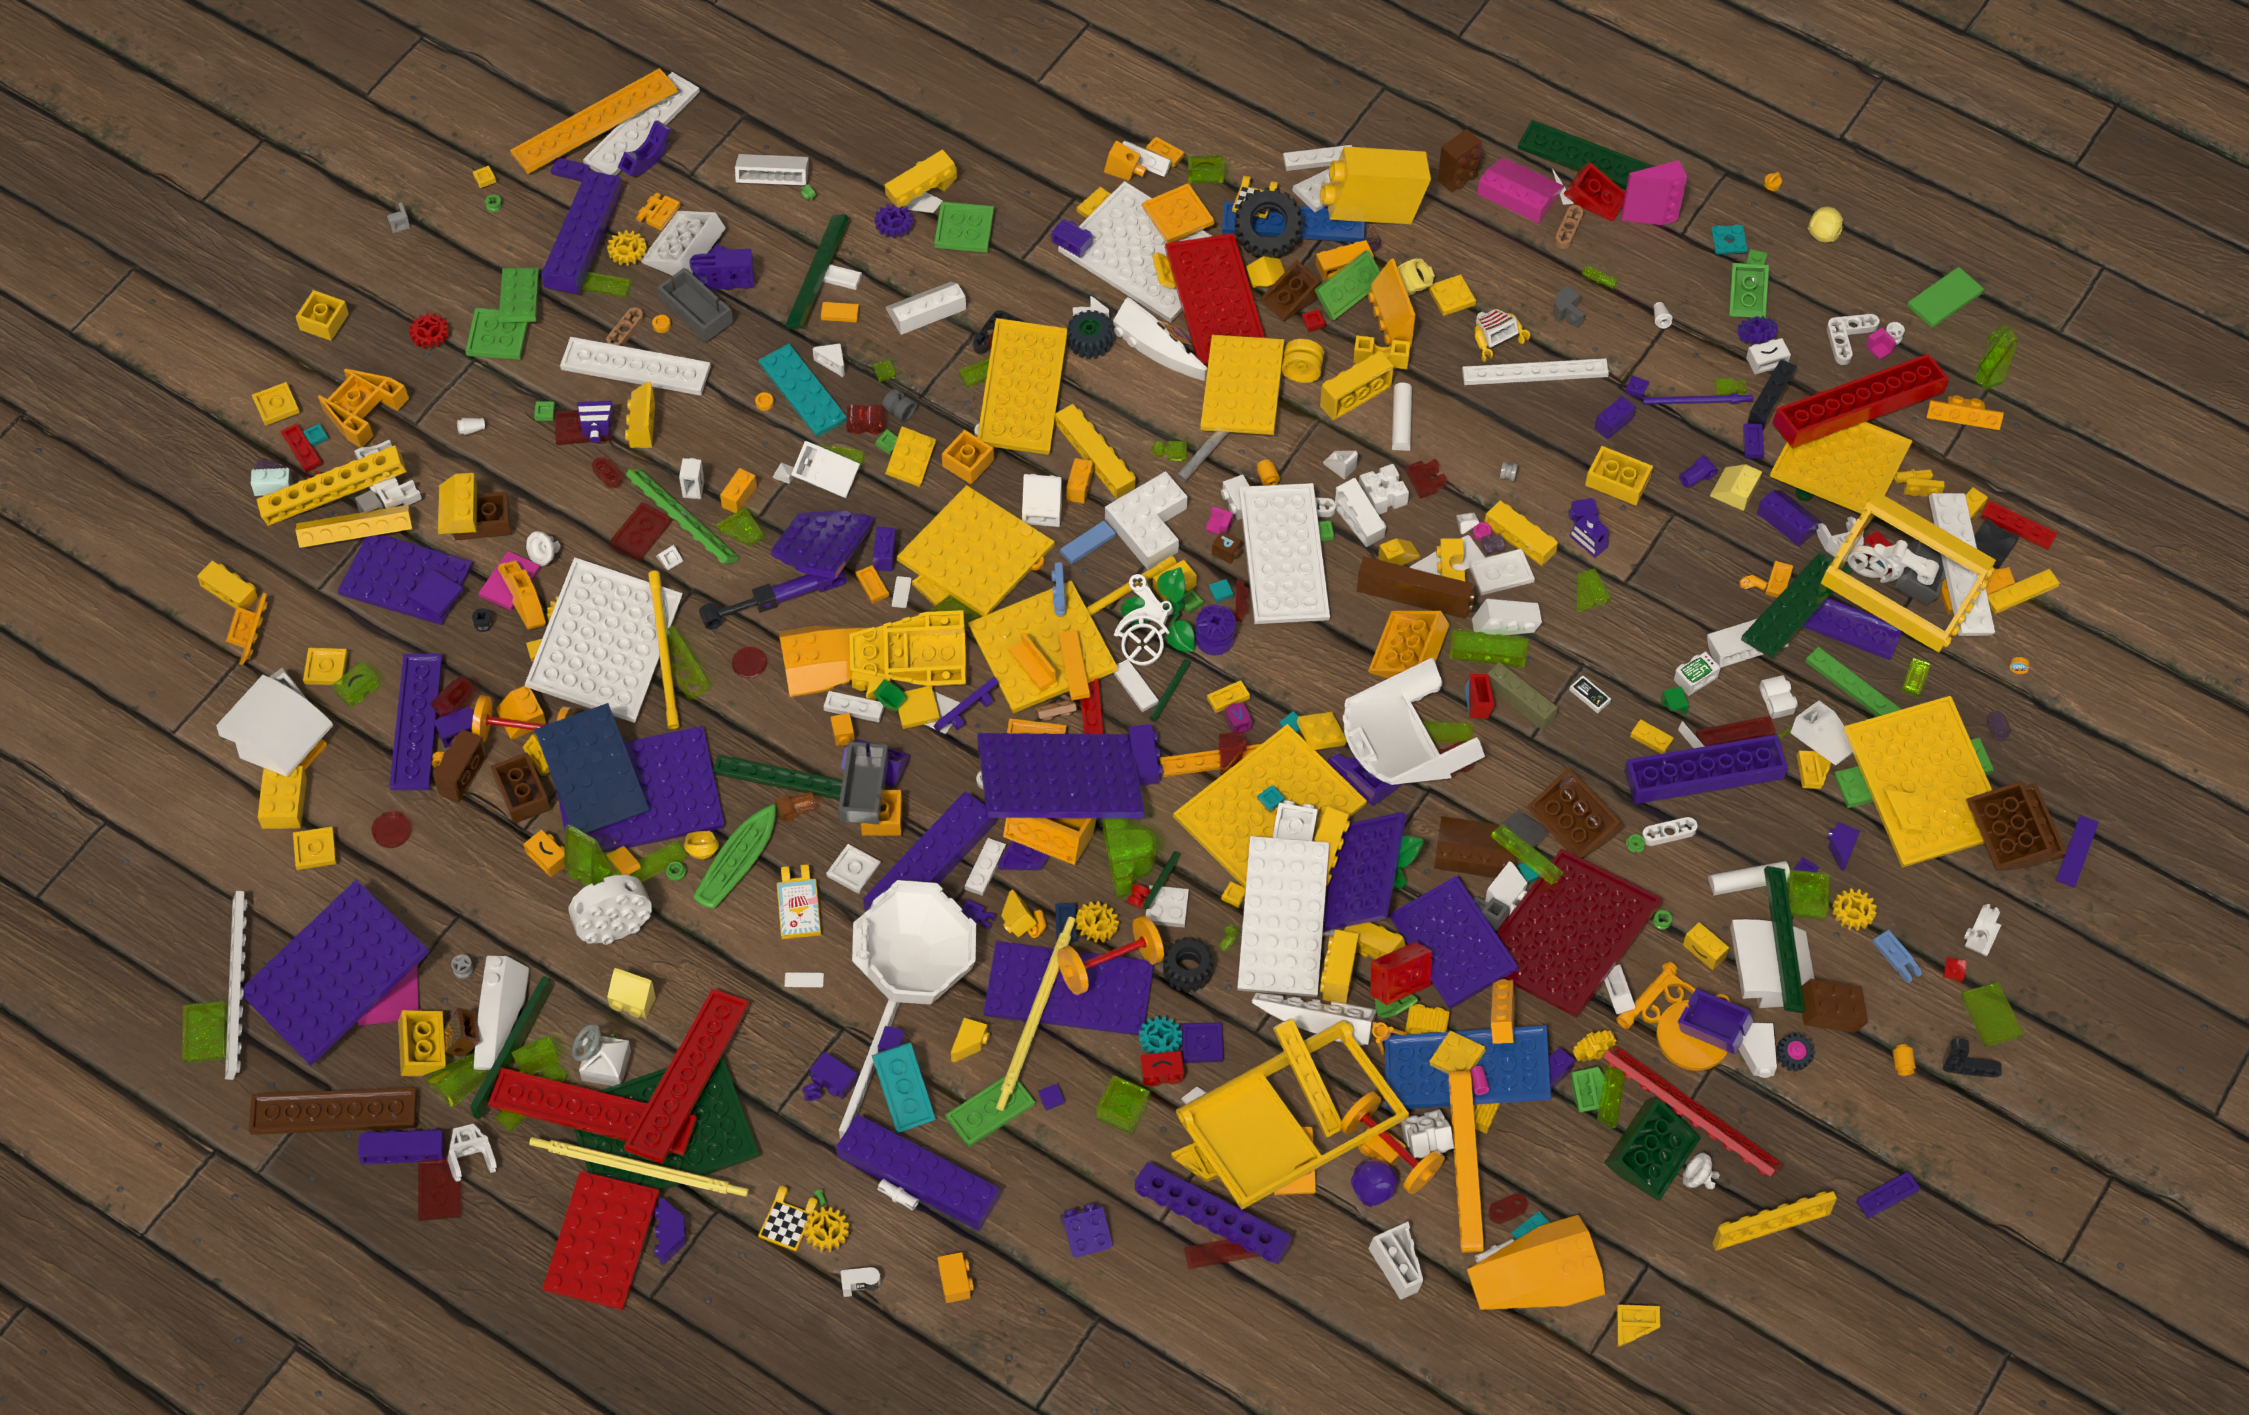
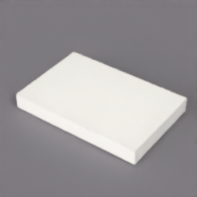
(1501, 572)

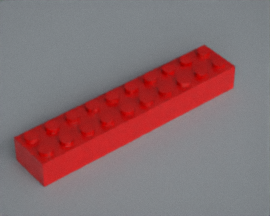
(1860, 400)

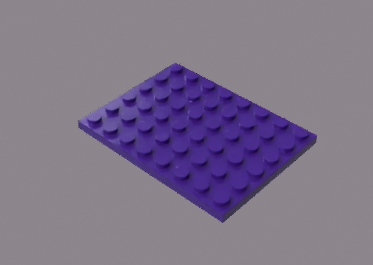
(1059, 776)
(677, 787)
(333, 972)

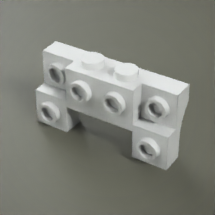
(389, 491)

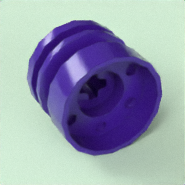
(1215, 630)

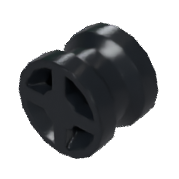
(480, 624)

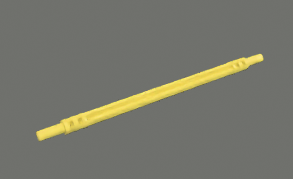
(1034, 1017)
(639, 1166)

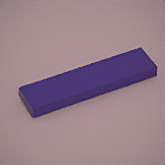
(2077, 851)

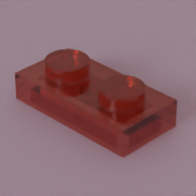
(1241, 593)

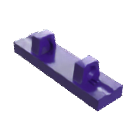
(954, 715)

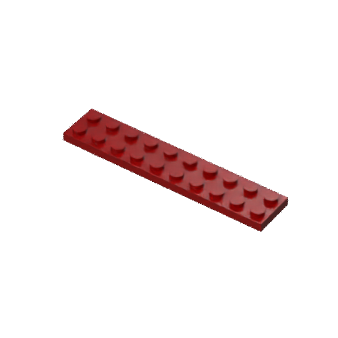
(686, 1076)
(574, 1107)
(1694, 1111)

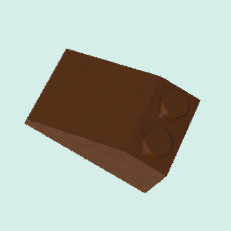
(1292, 291)

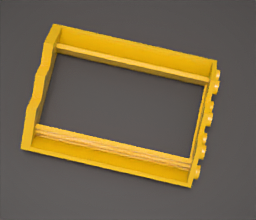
(1931, 536)

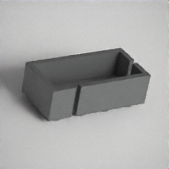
(695, 304)
(1908, 580)
(863, 783)

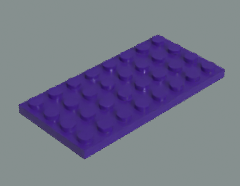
(1112, 1003)

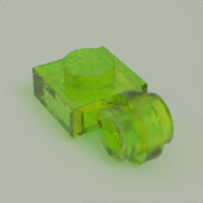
(1176, 450)

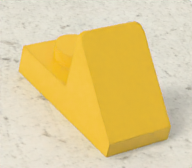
(866, 682)

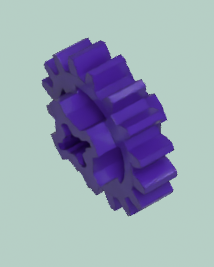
(893, 220)
(1757, 330)

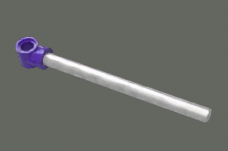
(1201, 455)

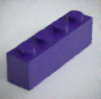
(400, 1146)

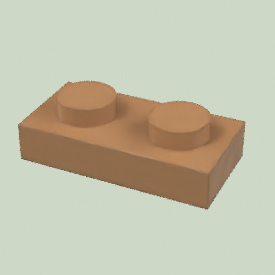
(1048, 711)

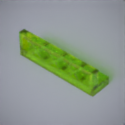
(690, 666)

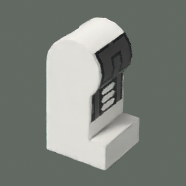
(859, 1279)

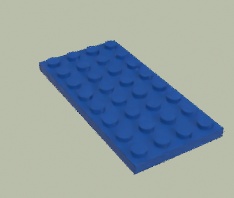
(1512, 1070)

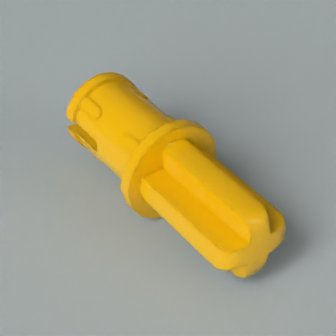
(1901, 477)

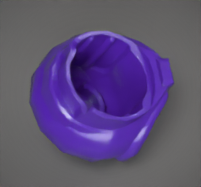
(1374, 1181)

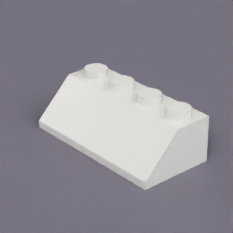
(927, 307)

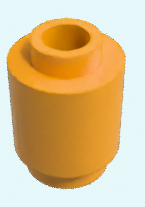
(1268, 473)
(1904, 1060)

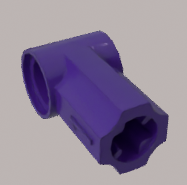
(1702, 469)

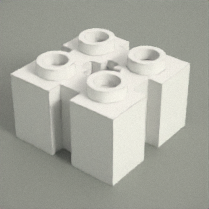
(1384, 489)
(1427, 1134)

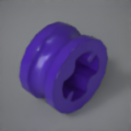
(812, 1092)

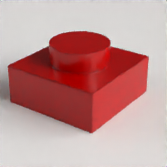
(1313, 320)
(1954, 969)

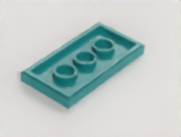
(903, 1087)

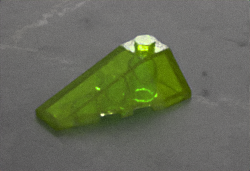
(1996, 360)
(456, 1080)

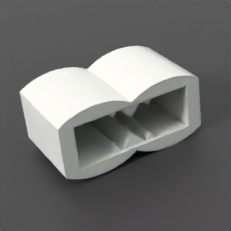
(1778, 696)

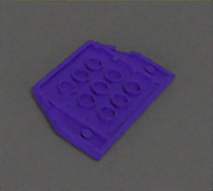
(822, 541)

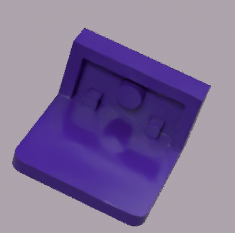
(1086, 1229)

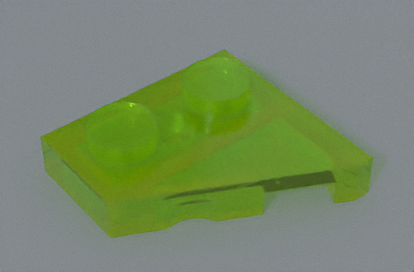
(741, 527)
(1590, 591)

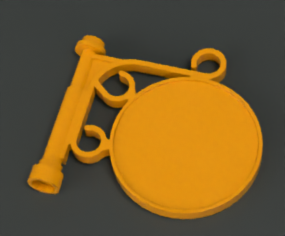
(1676, 1046)

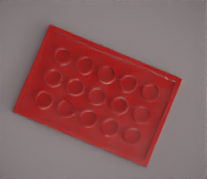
(601, 1240)

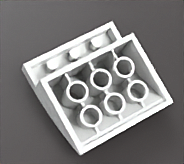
(274, 726)
(1758, 960)

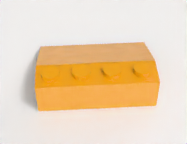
(1392, 305)
(1408, 641)

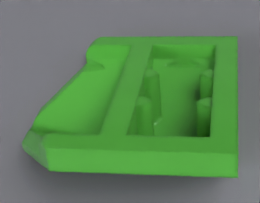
(1394, 1008)
(1587, 1088)

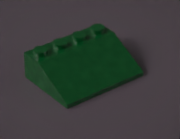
(1653, 1149)

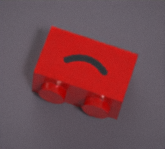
(1161, 1068)

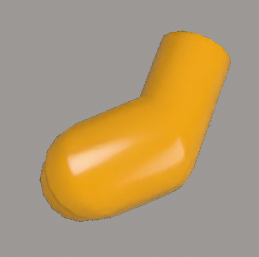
(1753, 581)

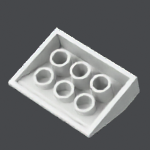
(682, 238)

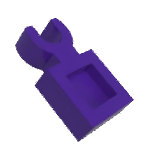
(976, 913)

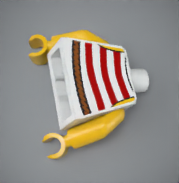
(1495, 328)

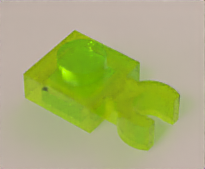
(1725, 386)

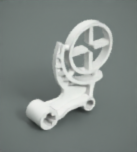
(1893, 557)
(1152, 611)

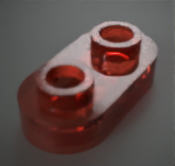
(609, 472)
(1509, 1208)

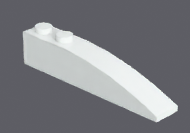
(1144, 334)
(500, 1002)
(1317, 1016)

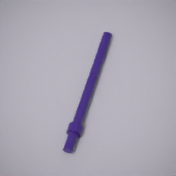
(1733, 398)

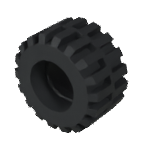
(1188, 950)

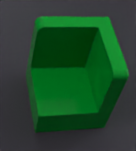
(890, 695)
(1675, 700)

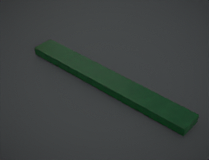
(817, 271)
(777, 777)
(1784, 939)
(513, 1043)

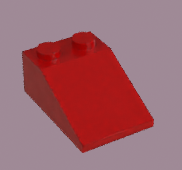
(1595, 192)

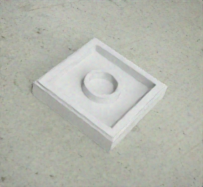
(853, 869)

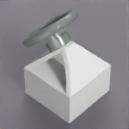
(603, 1057)

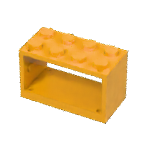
(1053, 836)

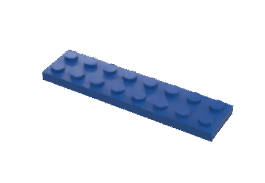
(1315, 225)

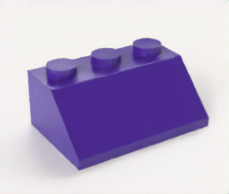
(1788, 516)
(896, 763)

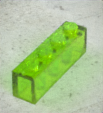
(1488, 648)

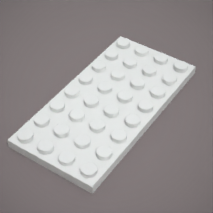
(1284, 553)
(1283, 916)

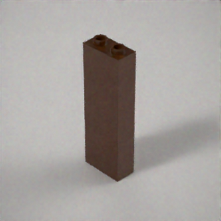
(1415, 587)

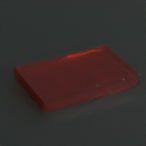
(569, 429)
(640, 531)
(438, 1191)

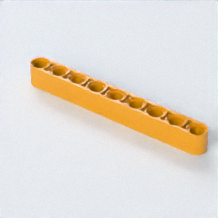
(1465, 1161)

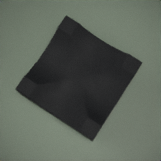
(1995, 542)

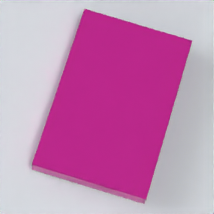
(495, 588)

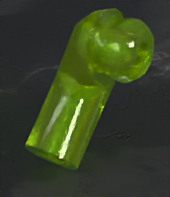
(1230, 938)

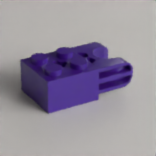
(724, 269)
(1360, 779)

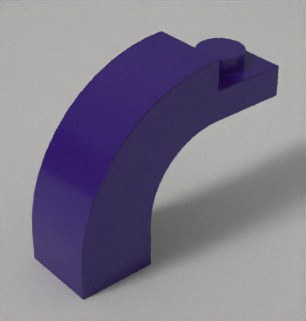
(649, 153)

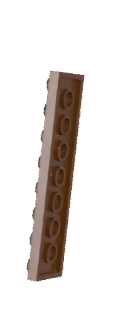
(333, 1111)

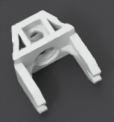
(1833, 543)
(1984, 931)
(469, 1144)

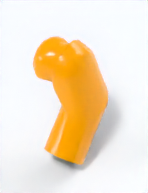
(1038, 928)

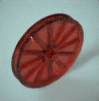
(748, 662)

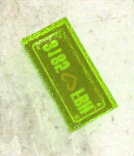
(1915, 677)

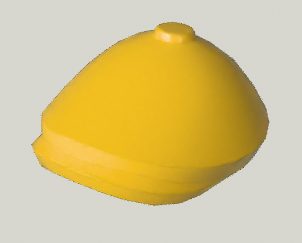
(701, 844)

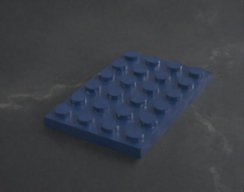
(591, 769)

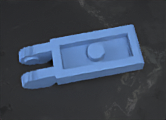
(1059, 590)
(1896, 955)

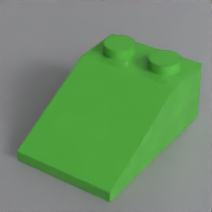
(1748, 290)

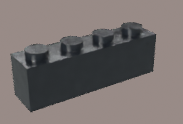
(1772, 393)

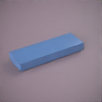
(1087, 542)

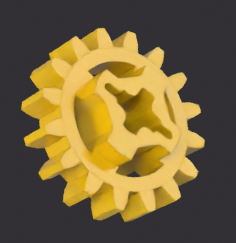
(626, 247)
(1854, 909)
(1090, 914)
(1594, 1045)
(818, 1230)

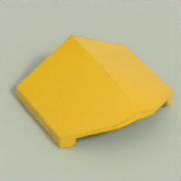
(1265, 271)

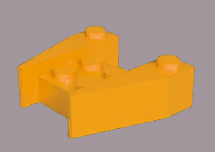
(357, 398)

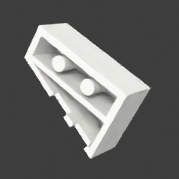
(1359, 513)
(1507, 617)
(1397, 1260)

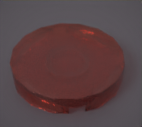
(391, 829)

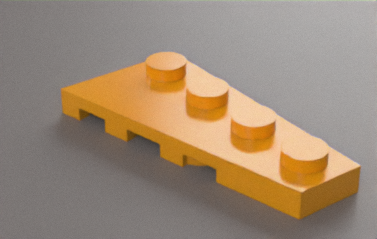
(2000, 579)

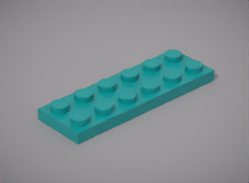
(802, 390)

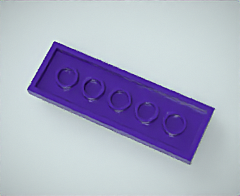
(1855, 628)

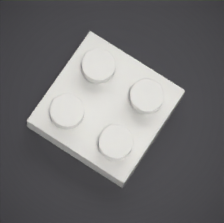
(1169, 907)

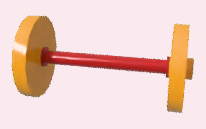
(483, 718)
(1146, 940)
(1423, 1170)

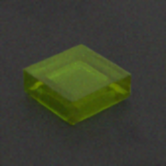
(884, 370)

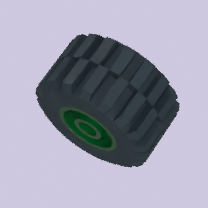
(1090, 334)

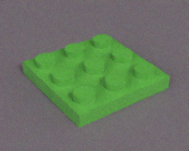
(964, 227)
(495, 338)

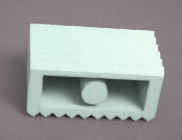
(270, 480)

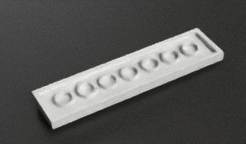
(633, 132)
(635, 366)
(1952, 515)

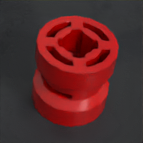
(1137, 896)

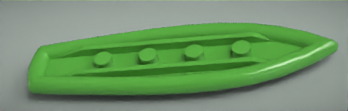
(736, 857)

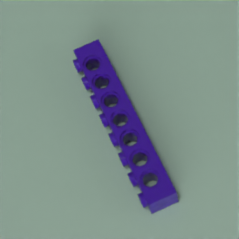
(1224, 1213)

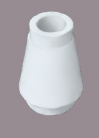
(1662, 316)
(470, 425)

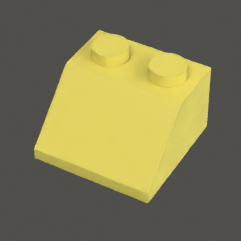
(1737, 485)
(631, 993)

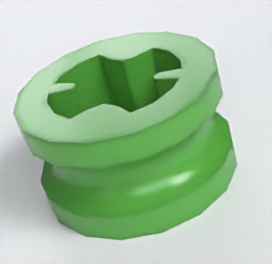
(493, 207)
(1660, 914)

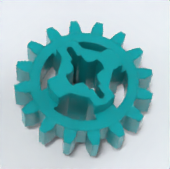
(1162, 1028)

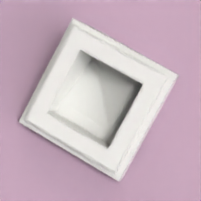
(784, 473)
(1466, 522)
(669, 558)

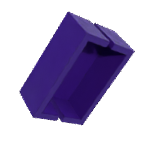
(1715, 1021)

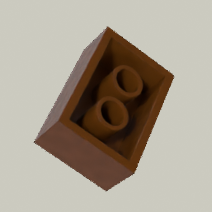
(1459, 160)
(491, 517)
(460, 765)
(520, 787)
(1833, 1006)

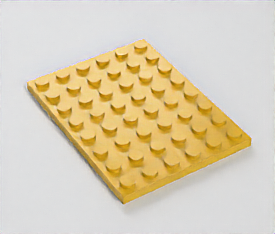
(1925, 754)
(1228, 809)

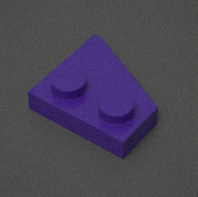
(1022, 858)

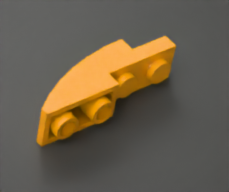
(524, 594)

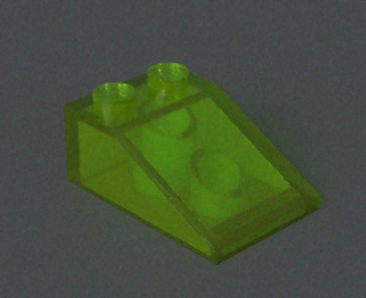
(584, 858)

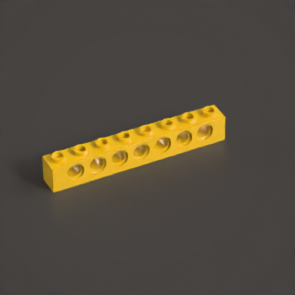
(284, 504)

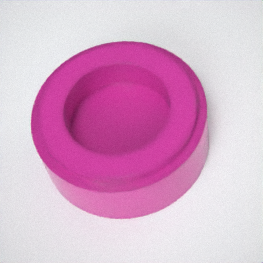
(1481, 529)

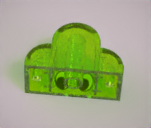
(1129, 853)

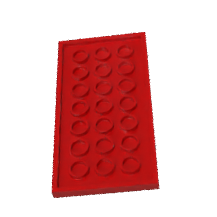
(1213, 290)

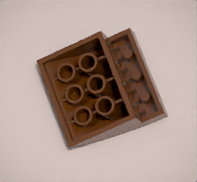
(2016, 827)

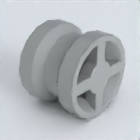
(1508, 471)
(459, 962)

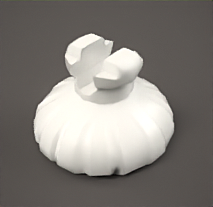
(541, 547)
(1700, 1172)

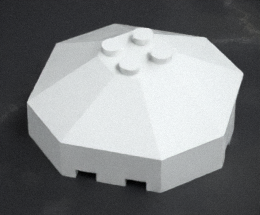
(914, 942)

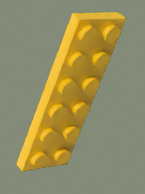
(1775, 1220)

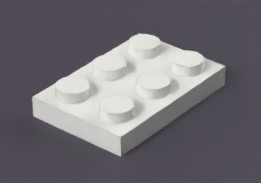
(1310, 188)

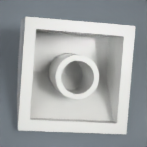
(1508, 887)

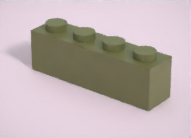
(1522, 696)

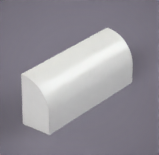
(771, 169)
(1727, 645)

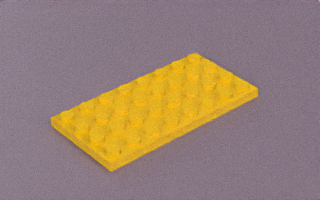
(1022, 386)

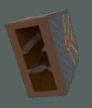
(461, 1033)

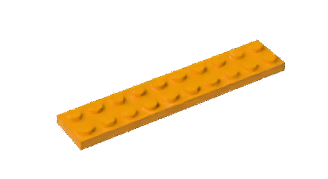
(593, 121)

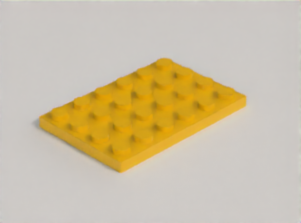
(1242, 384)

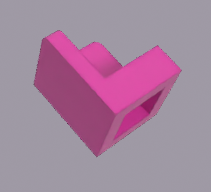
(1880, 344)
(1219, 521)

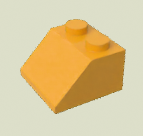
(520, 706)

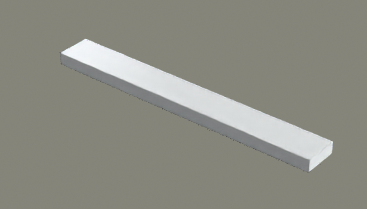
(1535, 371)
(868, 1069)

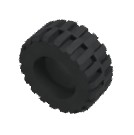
(1273, 201)

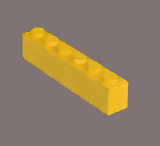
(1093, 448)
(354, 526)

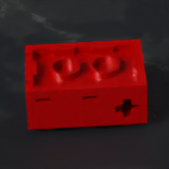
(1401, 973)

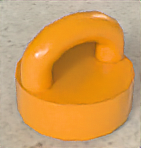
(1773, 181)

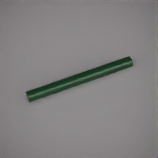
(1170, 689)
(1161, 880)

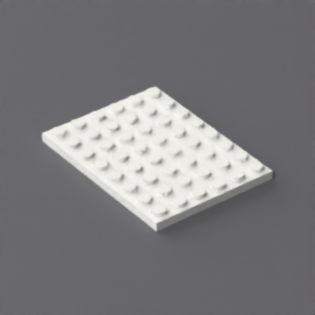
(1124, 251)
(601, 640)

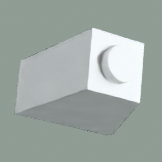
(1759, 1049)

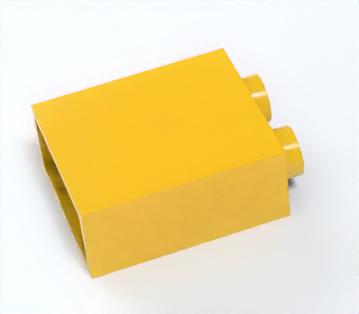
(1376, 185)

